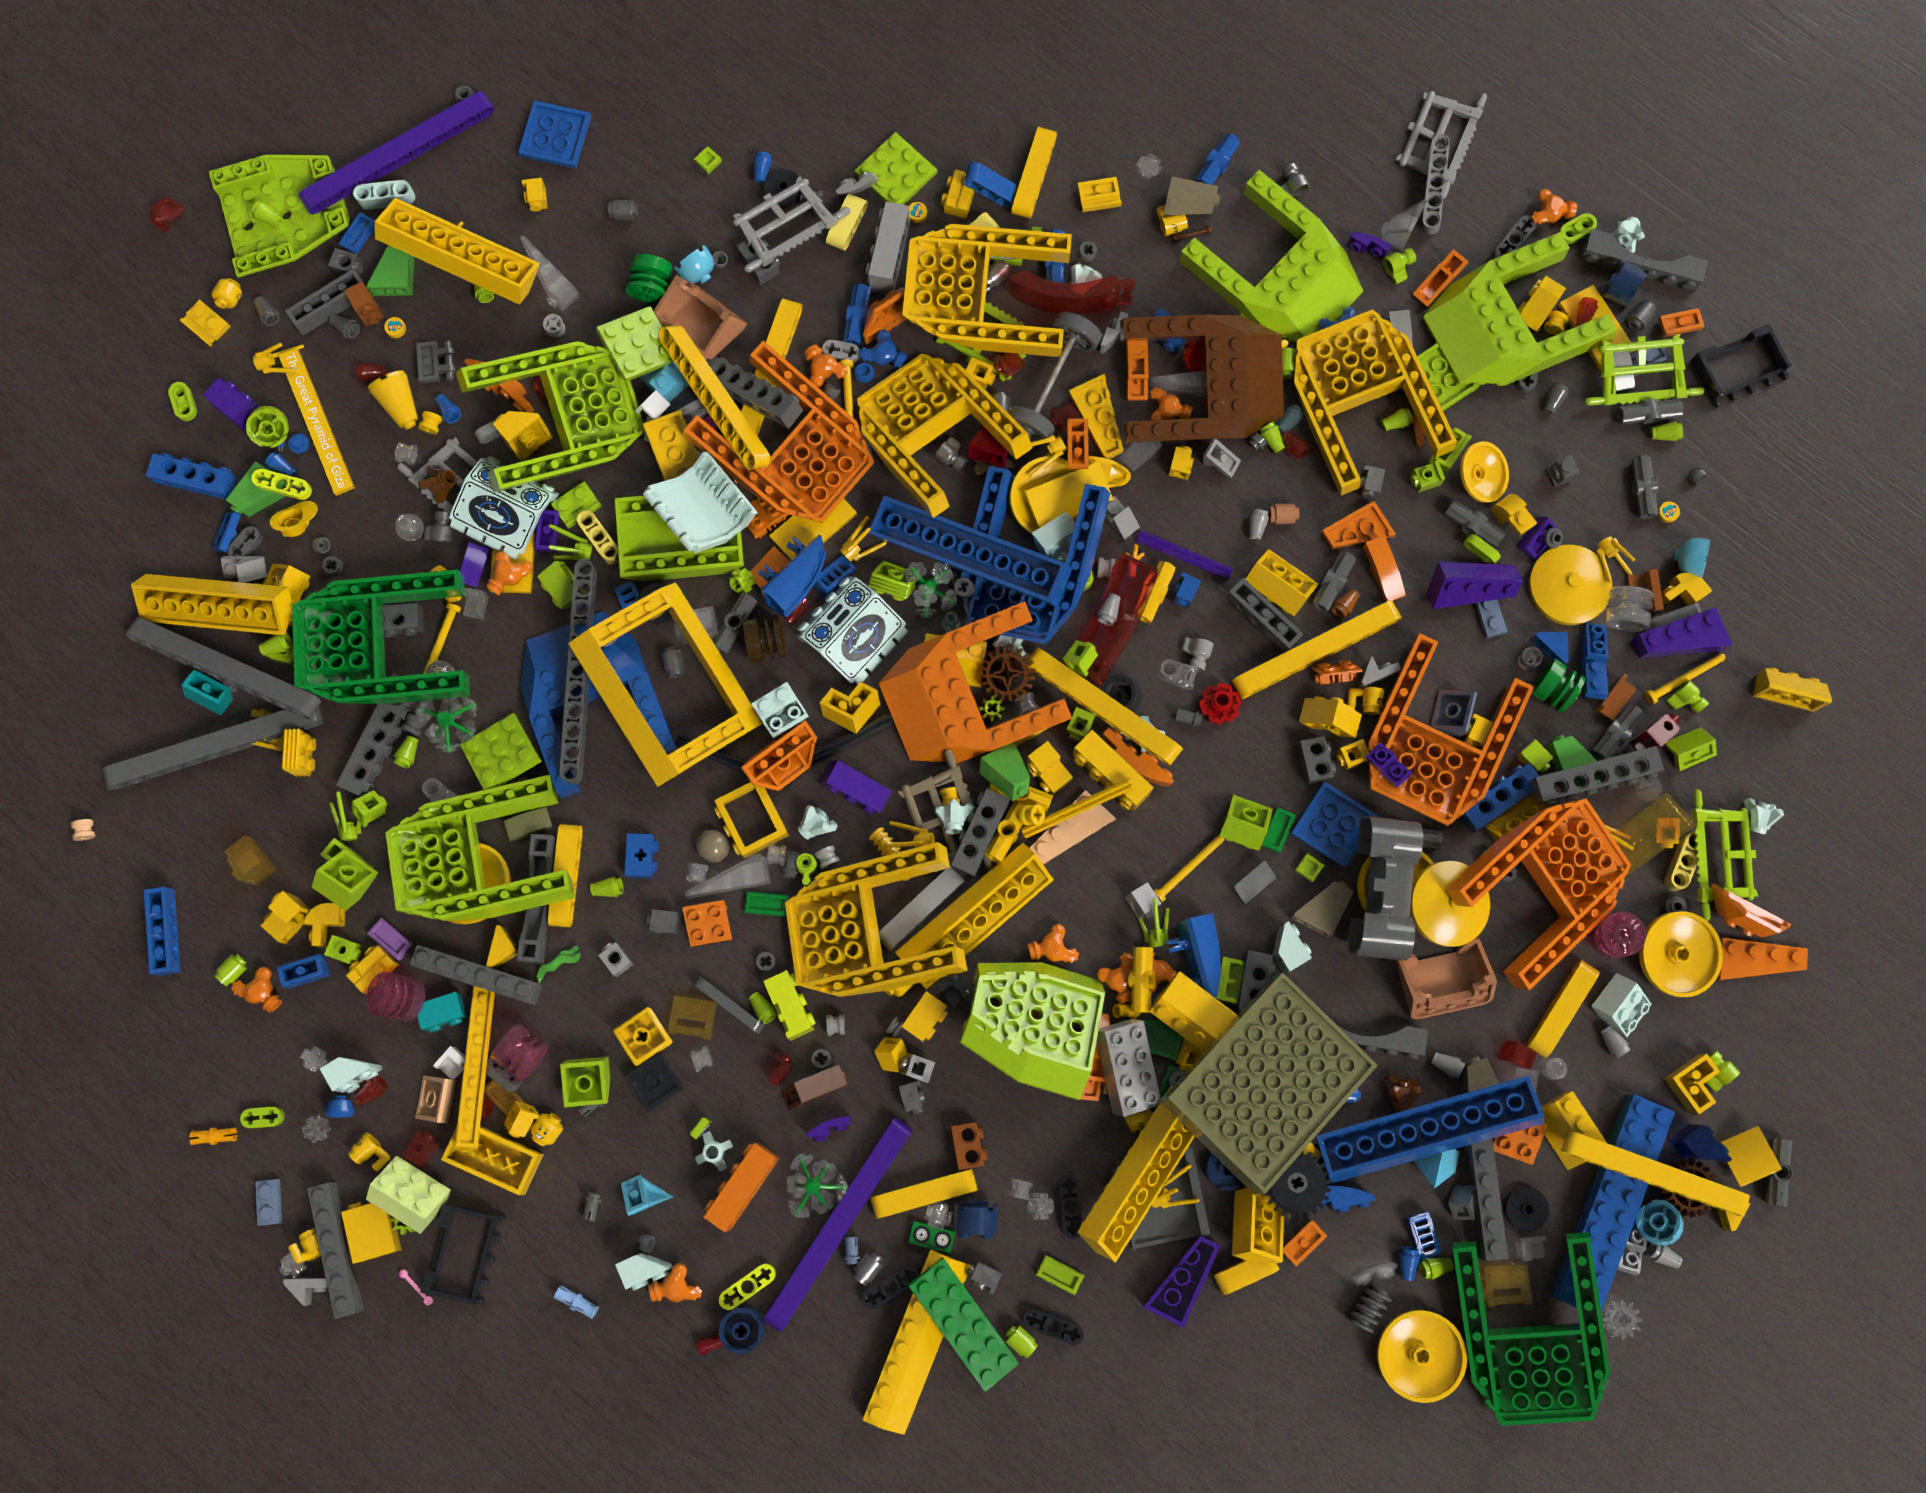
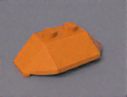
(884, 315)
(782, 758)
(1746, 914)

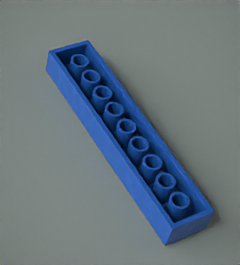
(971, 551)
(1430, 1129)
(1616, 1197)

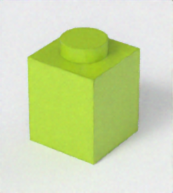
(1536, 756)

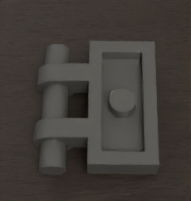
(428, 361)

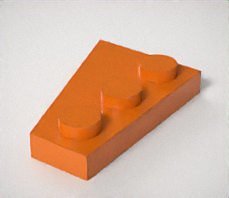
(1358, 527)

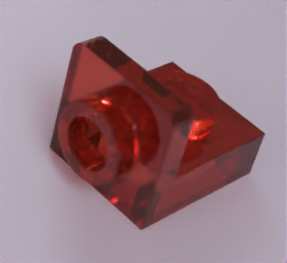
(164, 212)
(1008, 364)
(1060, 417)
(1517, 1054)
(779, 1073)

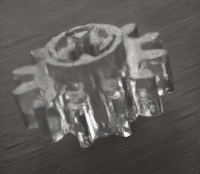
(1616, 1312)

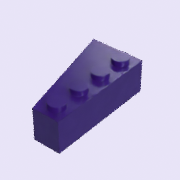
(1471, 583)
(1182, 1286)

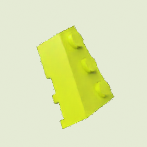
(789, 1005)

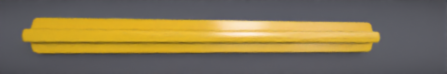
(1079, 807)

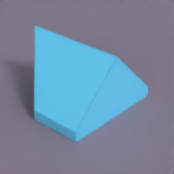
(1438, 1166)
(641, 1194)

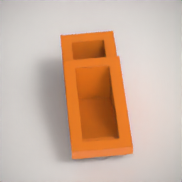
(1441, 278)
(1384, 568)

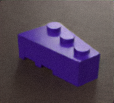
(854, 787)

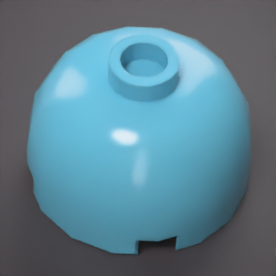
(696, 266)
(1693, 556)
(1660, 1223)

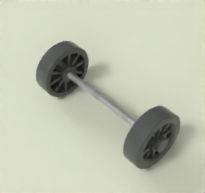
(1077, 334)

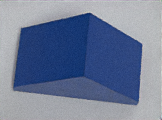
(1553, 645)

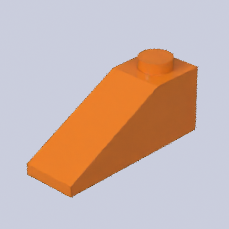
(1077, 444)

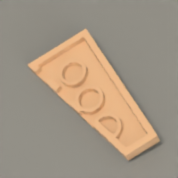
(1071, 831)

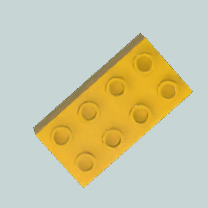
(1110, 769)
(496, 1160)

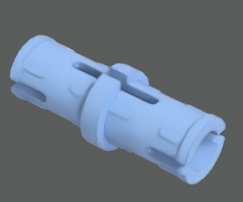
(576, 1302)

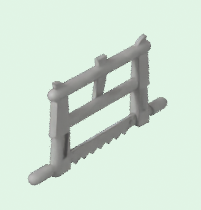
(1451, 107)
(753, 237)
(438, 462)

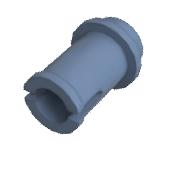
(851, 1250)

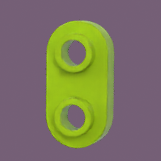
(1576, 228)
(182, 403)

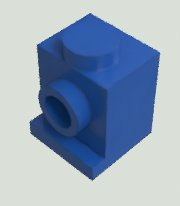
(1186, 590)

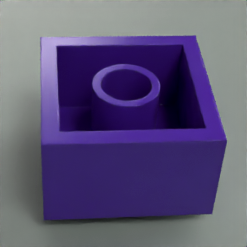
(231, 402)

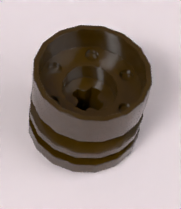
(764, 638)

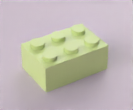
(408, 1194)

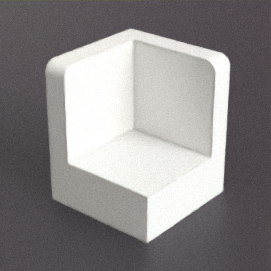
(654, 405)
(451, 1062)

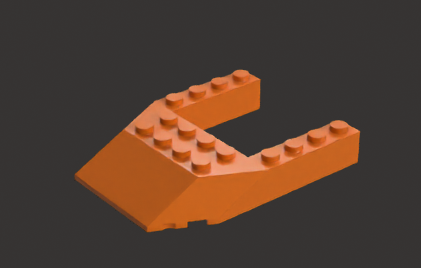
(812, 465)
(935, 702)
(1445, 771)
(1574, 867)

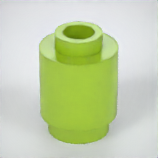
(1288, 362)
(231, 969)
(1020, 1341)

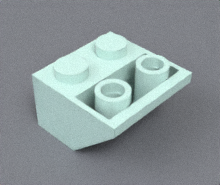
(1055, 537)
(780, 710)
(1288, 948)
(1622, 1004)
(348, 1073)
(641, 1267)

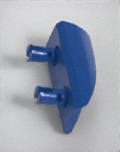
(796, 579)
(1201, 950)

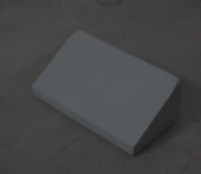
(1254, 882)

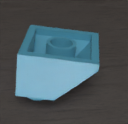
(666, 380)

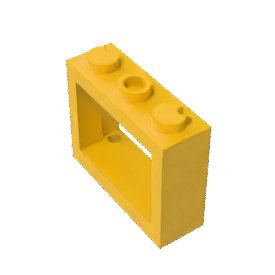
(730, 829)

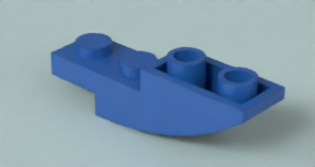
(1594, 660)
(1342, 1197)

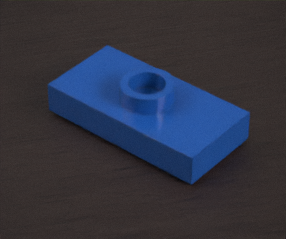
(357, 233)
(226, 531)

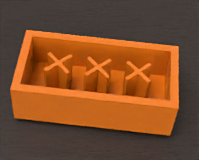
(741, 1187)

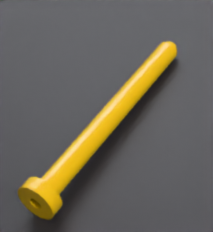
(848, 386)
(452, 609)
(1652, 696)
(1188, 868)

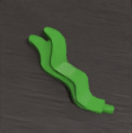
(563, 957)

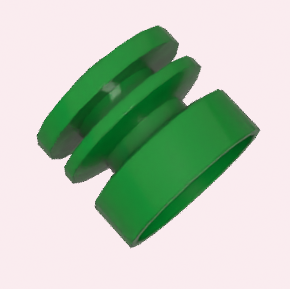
(648, 278)
(1560, 687)

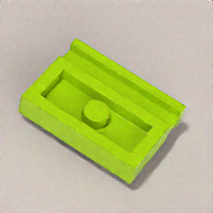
(574, 502)

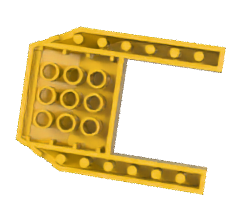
(950, 284)
(1356, 365)
(921, 405)
(838, 933)

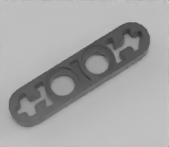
(728, 1004)

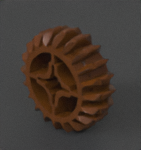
(1008, 682)
(1685, 1207)

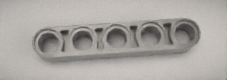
(1436, 175)
(920, 908)

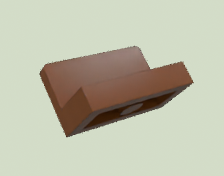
(1649, 581)
(1617, 697)

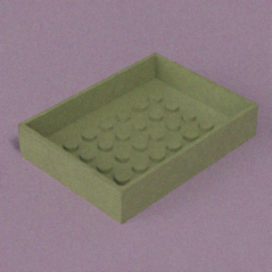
(1268, 1084)

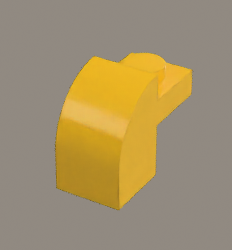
(1513, 510)
(1688, 587)
(320, 919)

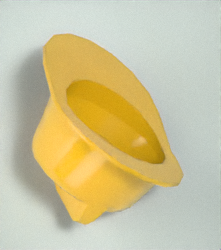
(294, 519)

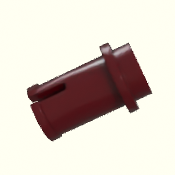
(708, 1344)

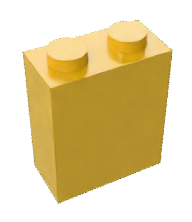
(369, 1232)

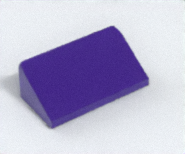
(544, 535)
(1532, 541)

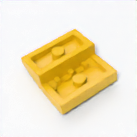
(1751, 1156)

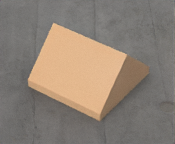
(435, 1099)

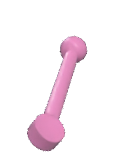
(427, 1299)

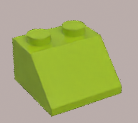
(1246, 822)
(344, 879)
(585, 1081)

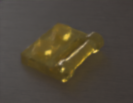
(692, 1010)
(1504, 1278)

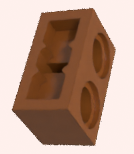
(364, 304)
(963, 1146)

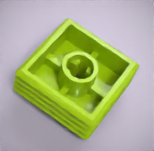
(891, 580)

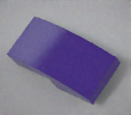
(1361, 242)
(473, 563)
(1388, 766)
(821, 1131)

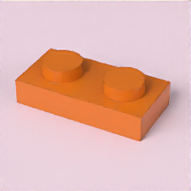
(1681, 322)
(1303, 1242)

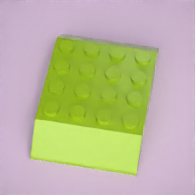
(655, 553)

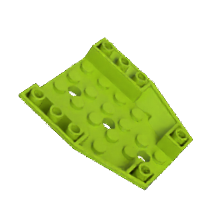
(278, 183)
(1031, 1050)

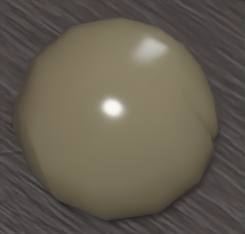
(712, 845)

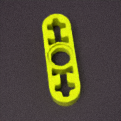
(275, 477)
(730, 1291)

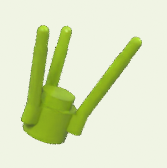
(581, 550)
(346, 831)
(1158, 935)

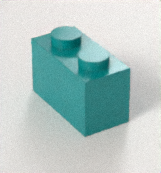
(207, 692)
(442, 1011)

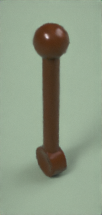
(1176, 237)

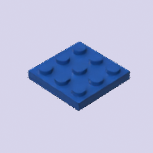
(555, 134)
(1331, 824)

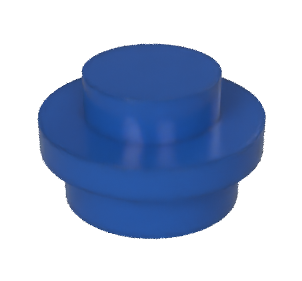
(864, 372)
(298, 443)

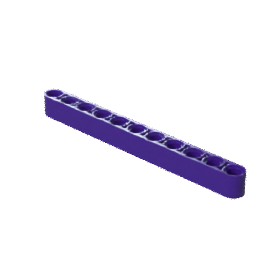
(396, 152)
(837, 1225)

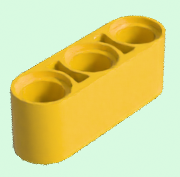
(1243, 1274)

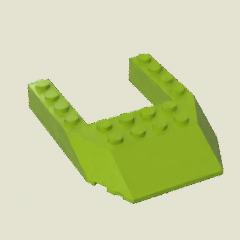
(1302, 288)
(1486, 334)
(587, 402)
(440, 863)

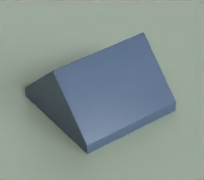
(1453, 712)

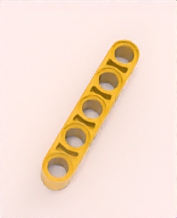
(1034, 172)
(566, 858)
(1563, 1008)
(923, 1194)

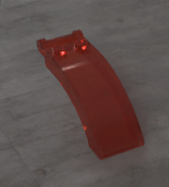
(1068, 297)
(1134, 584)

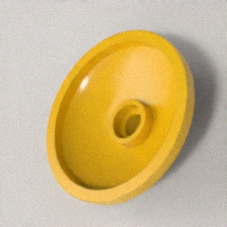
(1484, 472)

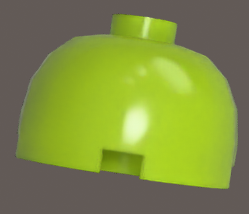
(267, 426)

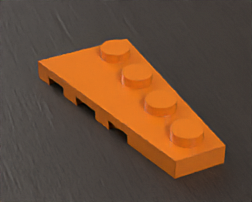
(1755, 959)

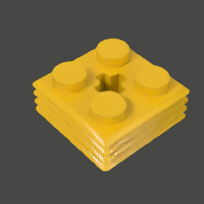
(298, 752)
(629, 1033)

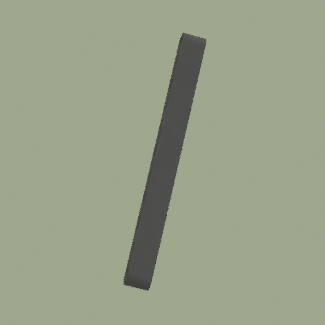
(223, 668)
(579, 681)
(205, 748)

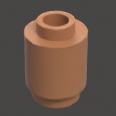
(1283, 513)

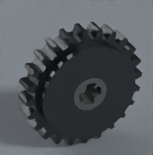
(1304, 1198)

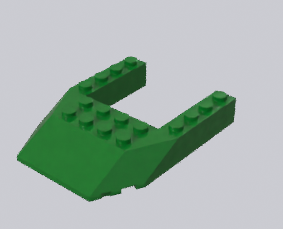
(343, 647)
(1543, 1369)

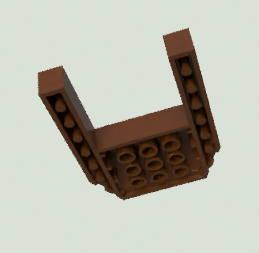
(1238, 376)

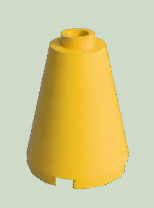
(396, 398)

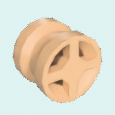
(82, 829)

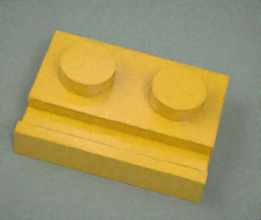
(1099, 194)
(205, 323)

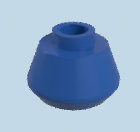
(339, 1107)

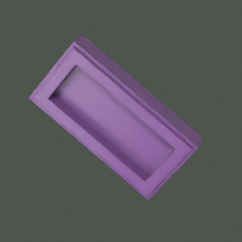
(390, 939)

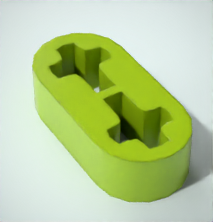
(1481, 549)
(262, 1122)

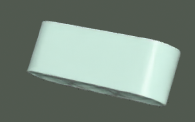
(376, 190)

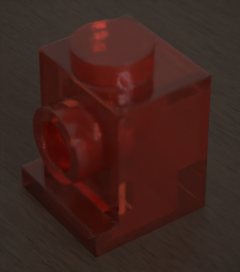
(429, 1146)

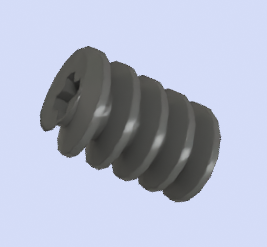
(1370, 1307)

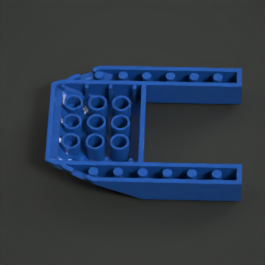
(992, 598)
(545, 686)

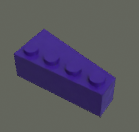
(1688, 635)

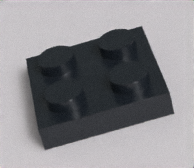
(654, 1082)

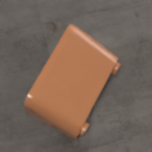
(701, 315)
(1447, 981)

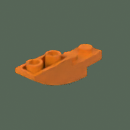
(1137, 370)
(512, 390)
(1145, 764)
(1094, 1083)

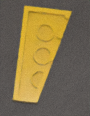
(1094, 404)

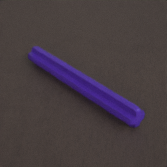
(1184, 555)

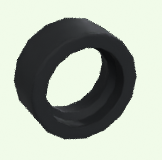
(1135, 688)

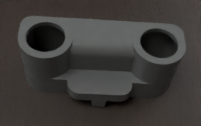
(1387, 924)

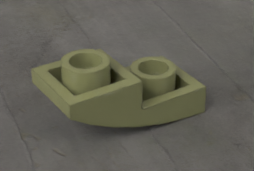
(527, 823)

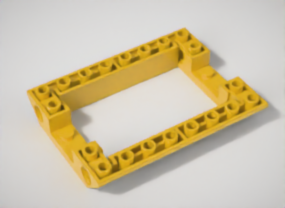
(623, 708)

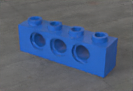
(161, 466)
(1476, 819)
(162, 931)

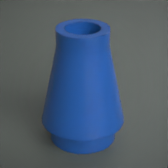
(762, 164)
(448, 410)
(278, 464)
(1409, 1261)

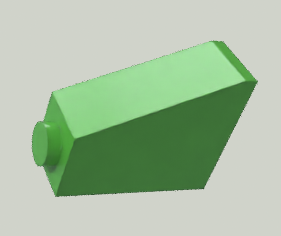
(393, 274)
(248, 498)
(1569, 754)
(1006, 771)

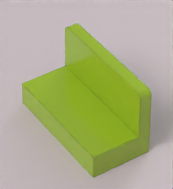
(1692, 748)

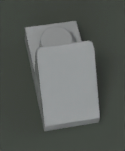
(1221, 458)
(1121, 518)
(244, 567)
(1373, 675)
(302, 1288)

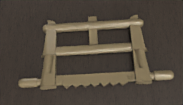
(930, 784)

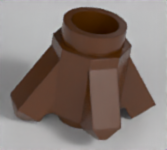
(439, 483)
(1402, 1092)

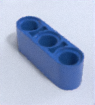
(990, 184)

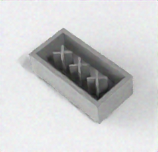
(889, 247)
(1128, 1067)

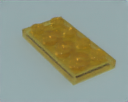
(1653, 831)

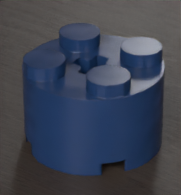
(1624, 284)
(975, 1219)
(733, 1339)

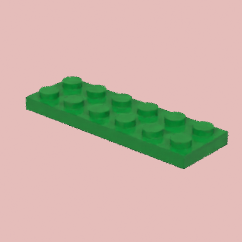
(963, 1324)

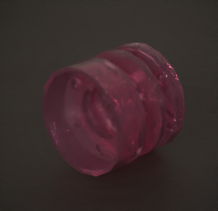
(1607, 940)
(395, 996)
(516, 1050)

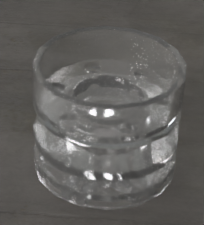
(1629, 608)

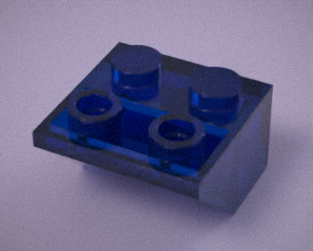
(1698, 1143)

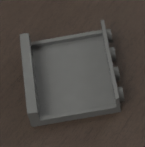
(1174, 1221)

